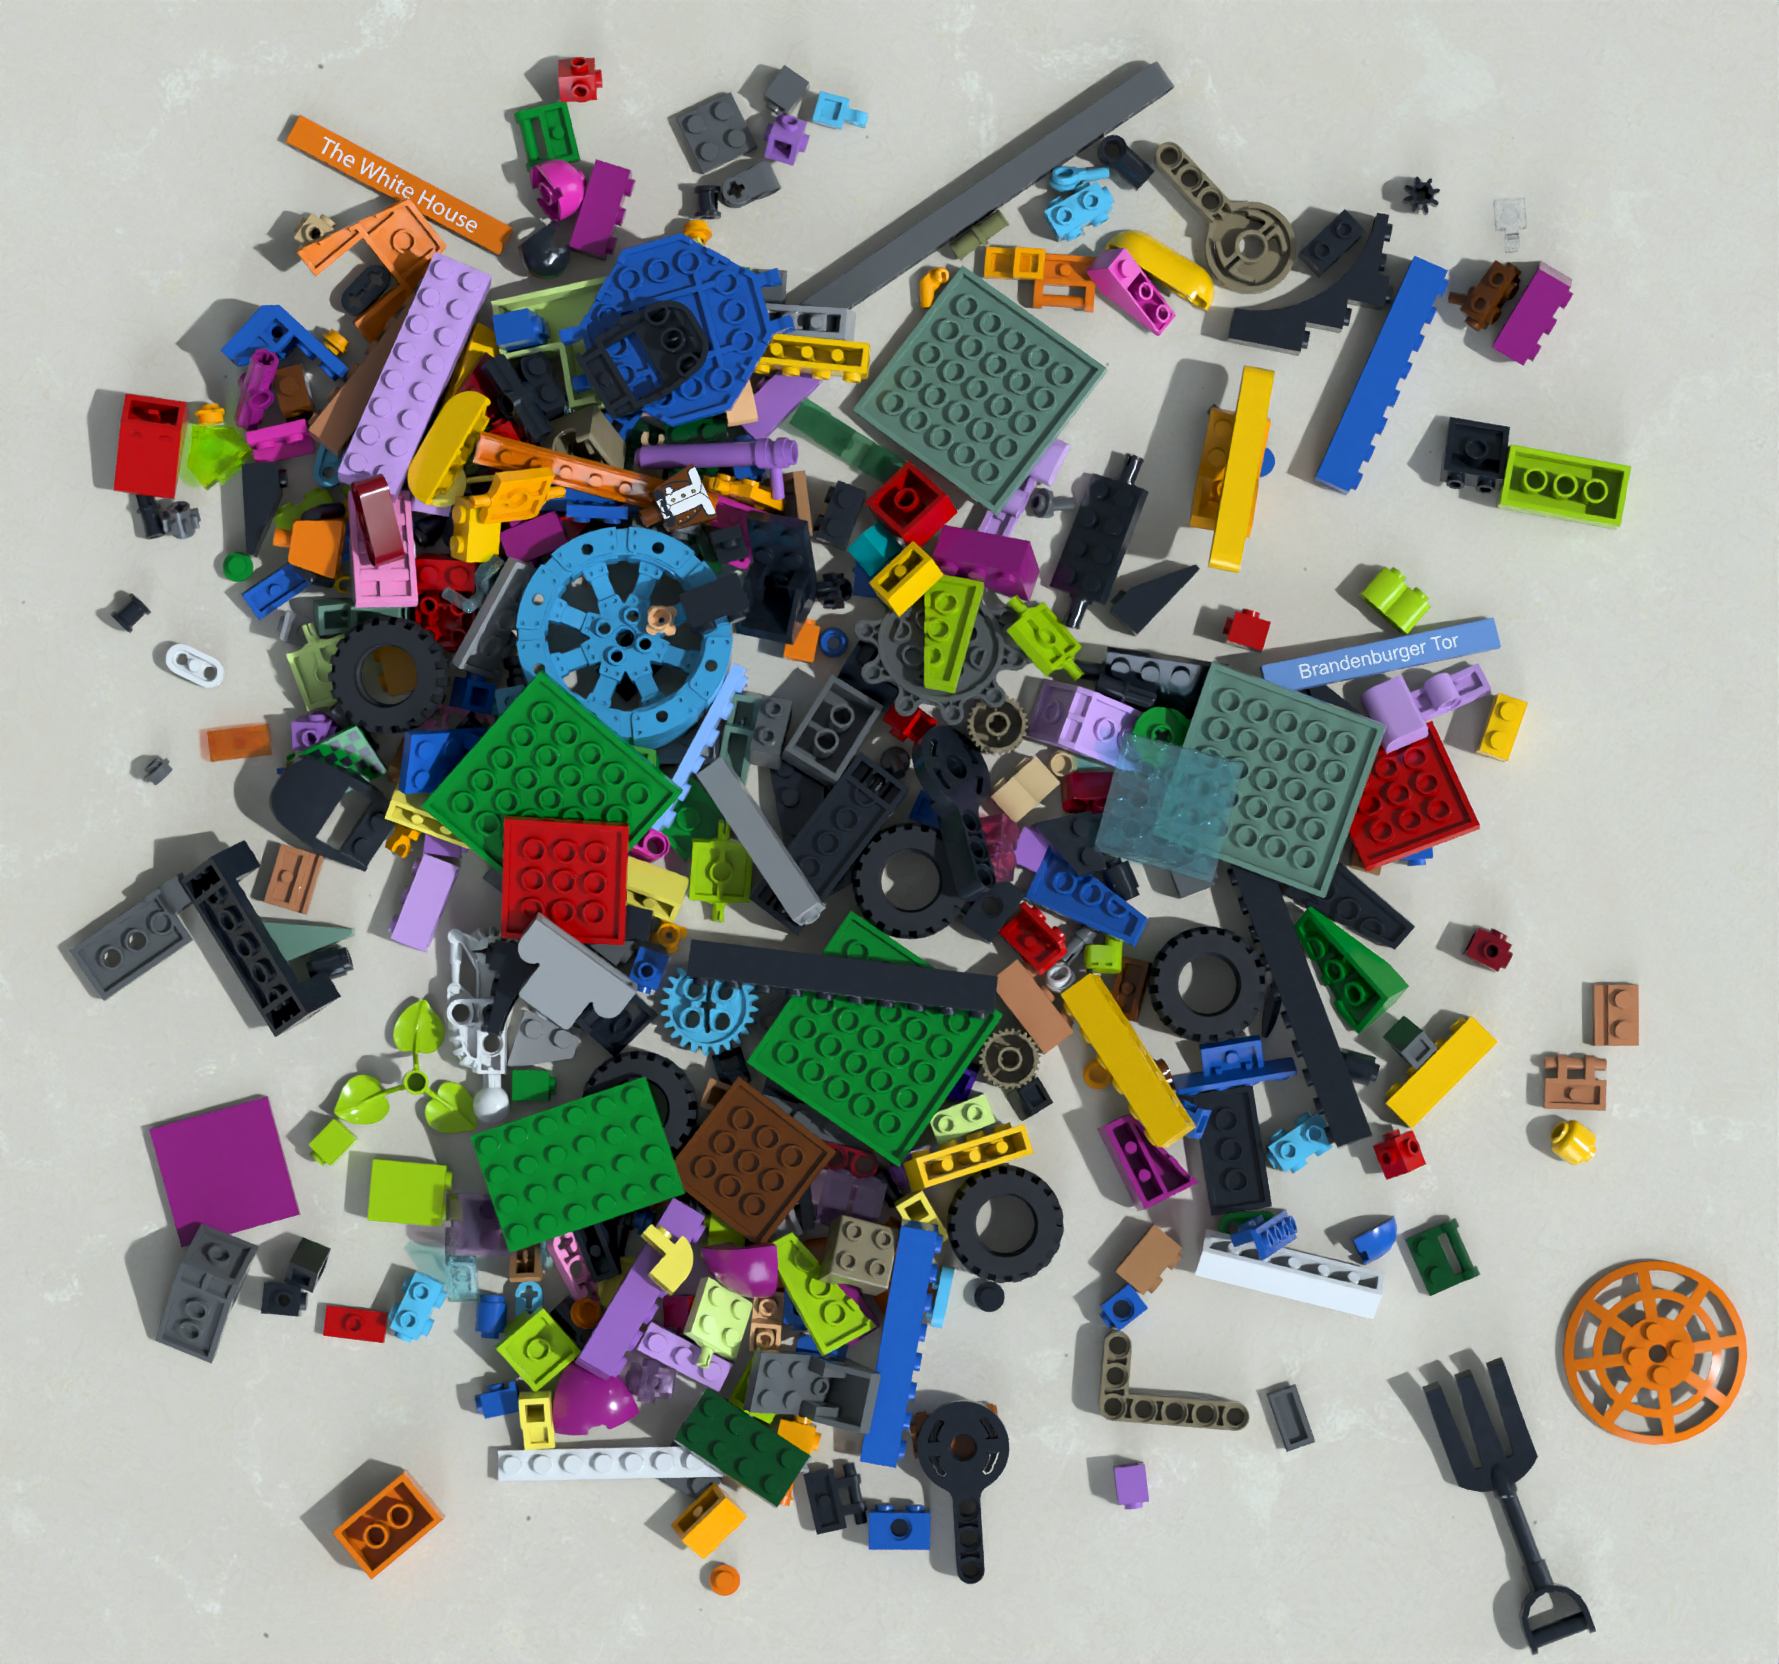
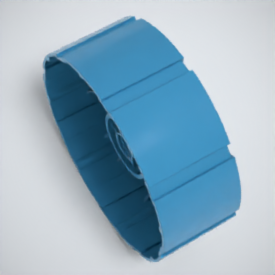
(608, 547)

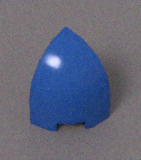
(1376, 1241)

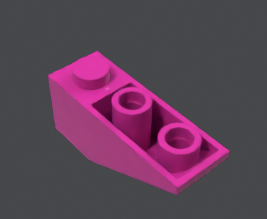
(1129, 288)

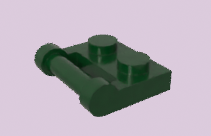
(1432, 1261)

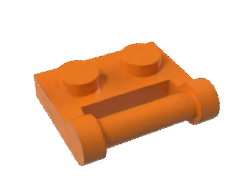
(1065, 272)

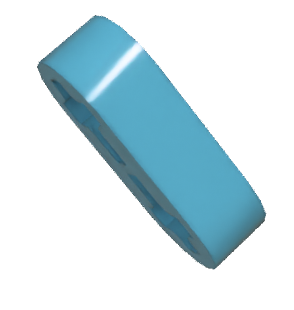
(521, 1302)

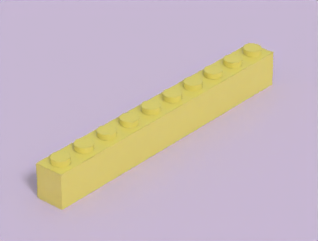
(647, 884)

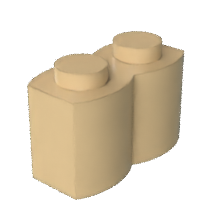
(1024, 789)

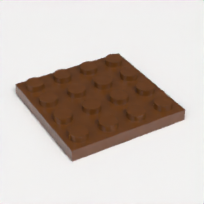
(751, 1162)

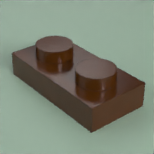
(1130, 986)

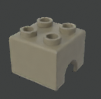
(587, 436)
(859, 1254)

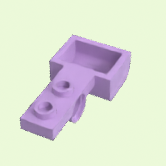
(1043, 472)
(1408, 711)

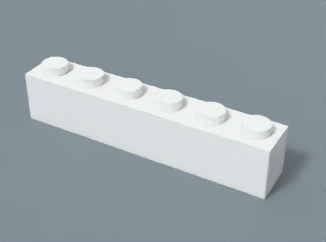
(1291, 1275)

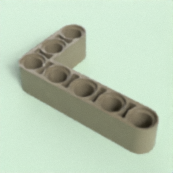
(1158, 1402)

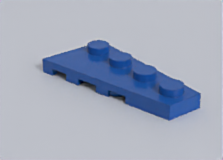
(1084, 901)

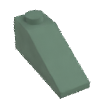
(300, 940)

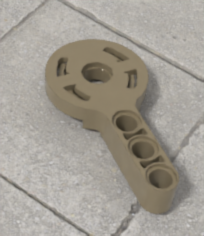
(1229, 226)

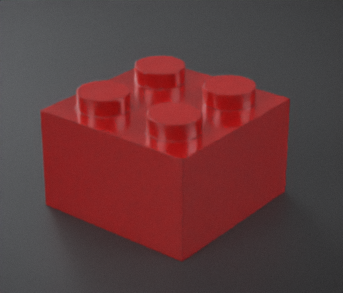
(911, 506)

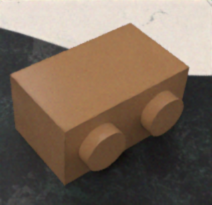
(1149, 1259)

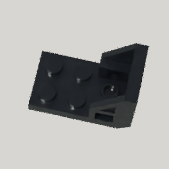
(780, 579)
(618, 1031)

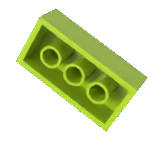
(1564, 487)

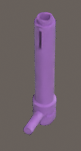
(760, 453)

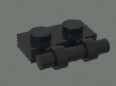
(826, 1500)

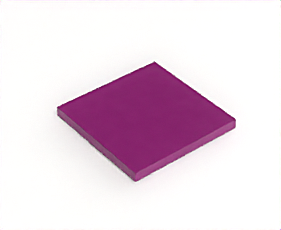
(225, 1170)

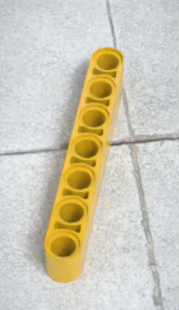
(1241, 469)

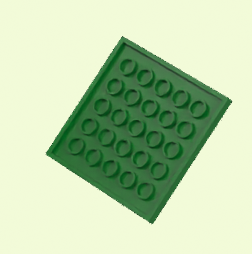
(548, 762)
(868, 1064)

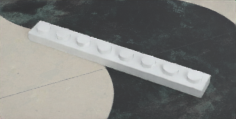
(601, 1464)

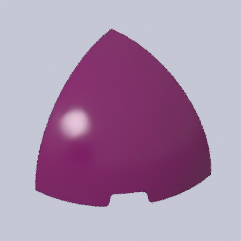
(744, 1269)
(589, 1401)

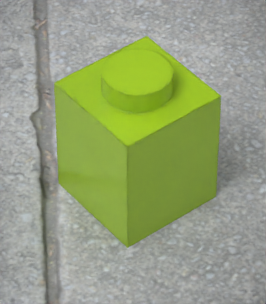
(332, 1143)

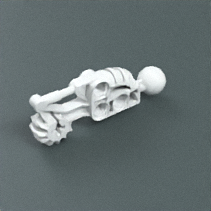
(491, 1102)

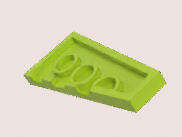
(948, 626)
(823, 1307)

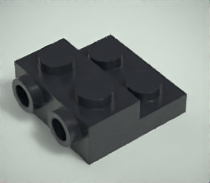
(1474, 455)

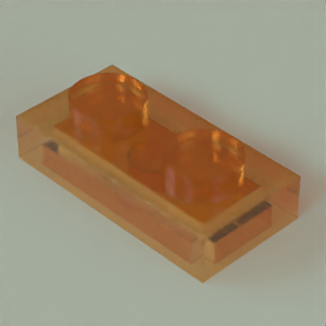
(239, 743)

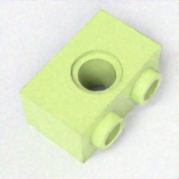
(962, 1118)

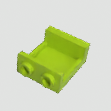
(408, 1192)

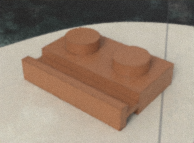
(294, 879)
(1615, 1015)

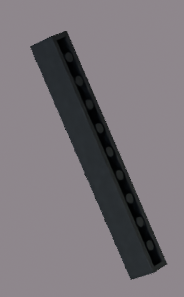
(842, 977)
(1302, 1006)

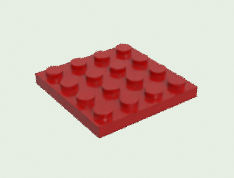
(1410, 803)
(568, 874)

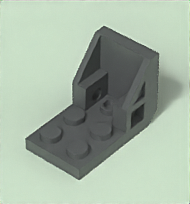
(205, 1292)
(814, 1386)

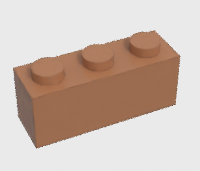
(1033, 1006)

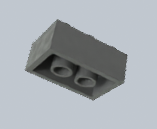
(832, 732)

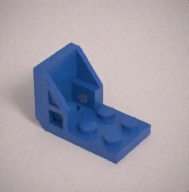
(261, 333)
(433, 755)

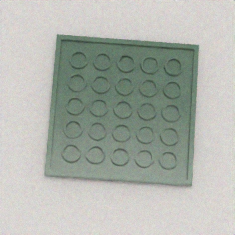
(980, 390)
(1298, 775)

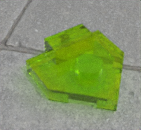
(216, 454)

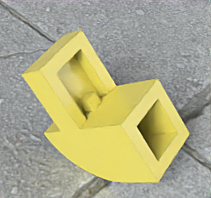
(918, 1208)
(676, 1259)
(537, 1419)

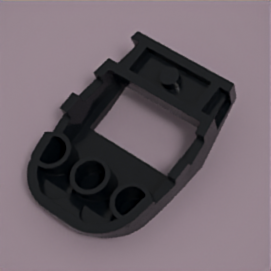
(670, 339)
(307, 797)

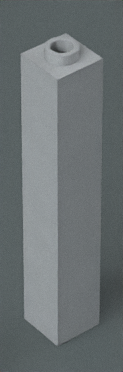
(761, 842)

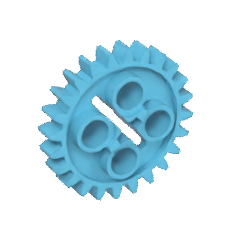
(682, 1004)

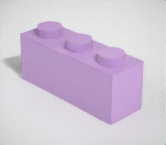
(423, 902)
(683, 1355)

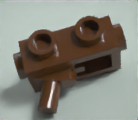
(1484, 302)

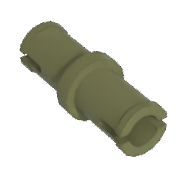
(979, 234)

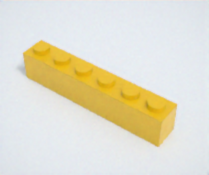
(1127, 1061)

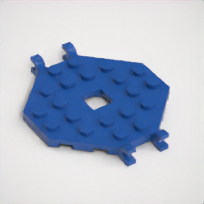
(721, 297)

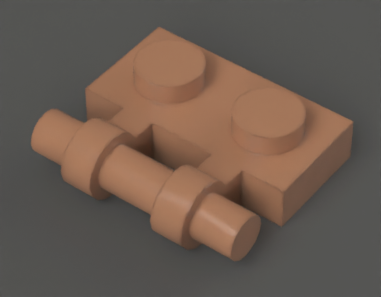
(1575, 1093)

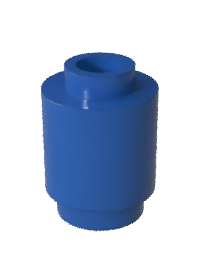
(491, 1316)

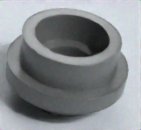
(157, 770)

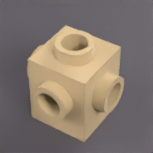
(311, 226)

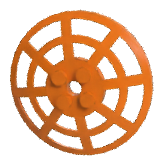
(1635, 1349)

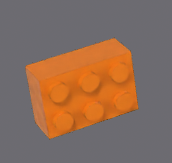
(389, 1524)

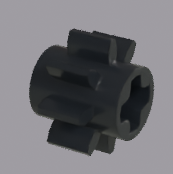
(1430, 193)
(833, 590)

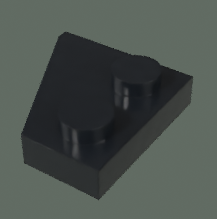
(1074, 842)

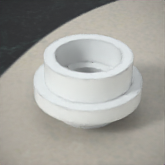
(1060, 978)

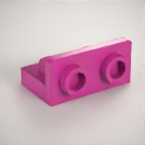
(281, 442)

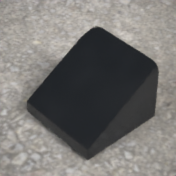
(731, 1065)
(1029, 1099)

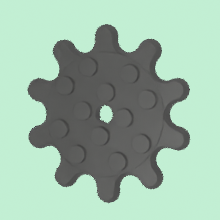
(901, 659)

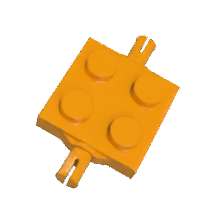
(743, 491)
(516, 495)

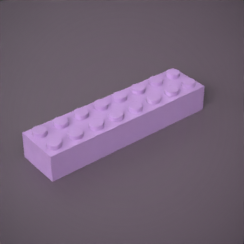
(416, 373)

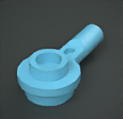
(1067, 178)

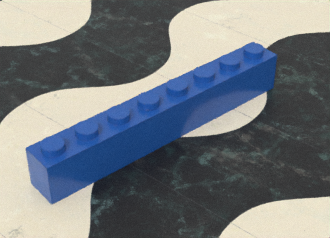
(1381, 375)
(900, 1340)

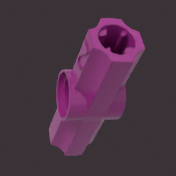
(256, 389)

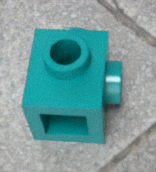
(874, 548)

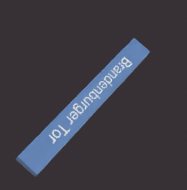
(1384, 656)

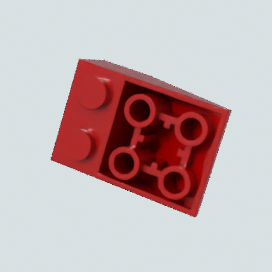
(150, 446)
(434, 612)

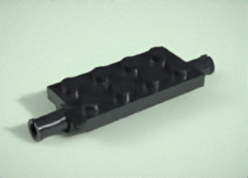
(1099, 539)
(1173, 678)

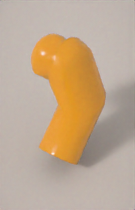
(929, 284)

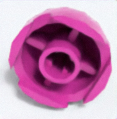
(559, 186)

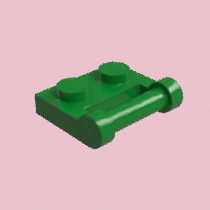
(557, 133)

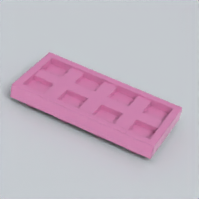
(390, 583)

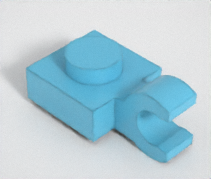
(835, 110)

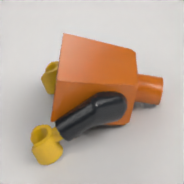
(317, 544)

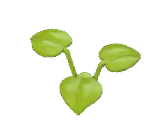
(449, 1110)

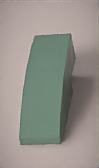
(340, 615)
(739, 732)

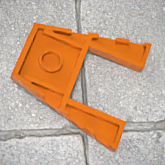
(402, 244)

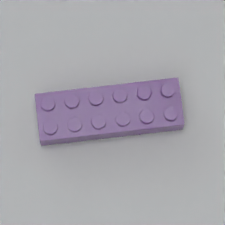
(635, 1298)

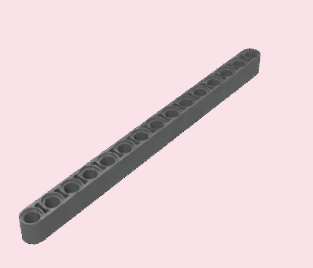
(994, 190)

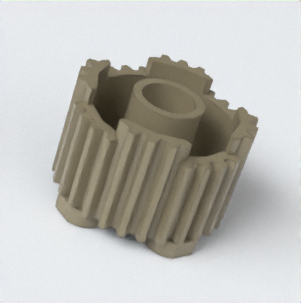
(1010, 736)
(1009, 1041)

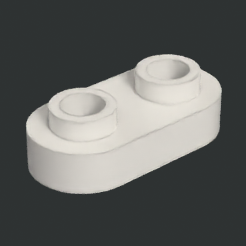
(196, 665)

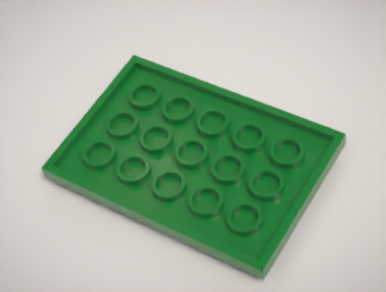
(577, 1164)

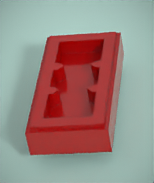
(355, 1324)

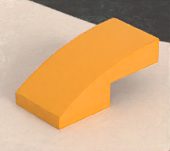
(1014, 263)

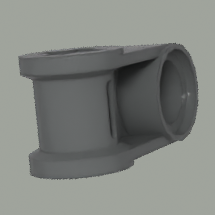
(756, 183)

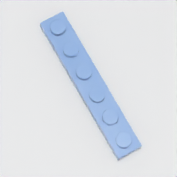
(705, 737)

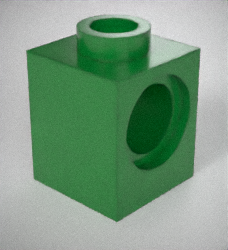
(533, 1085)

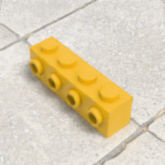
(817, 357)
(969, 1157)

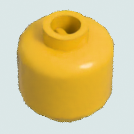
(1573, 1142)

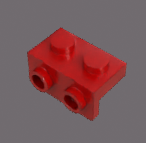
(1034, 939)

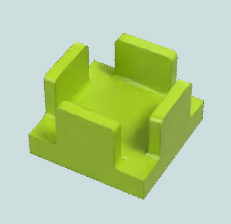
(537, 1347)

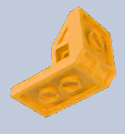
(1212, 469)

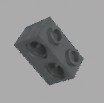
(770, 732)

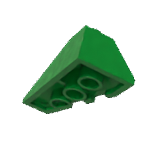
(1356, 975)

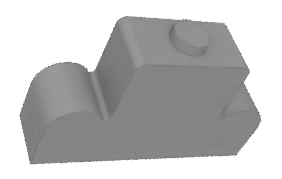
(569, 976)

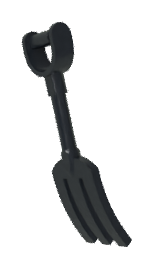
(1500, 1476)

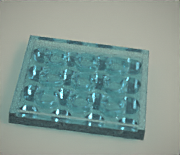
(1168, 806)

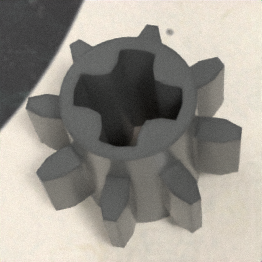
(181, 520)

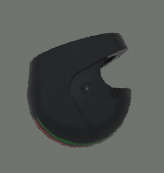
(541, 256)

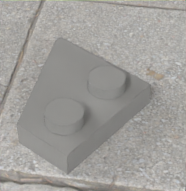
(542, 1041)

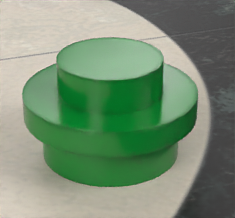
(238, 567)

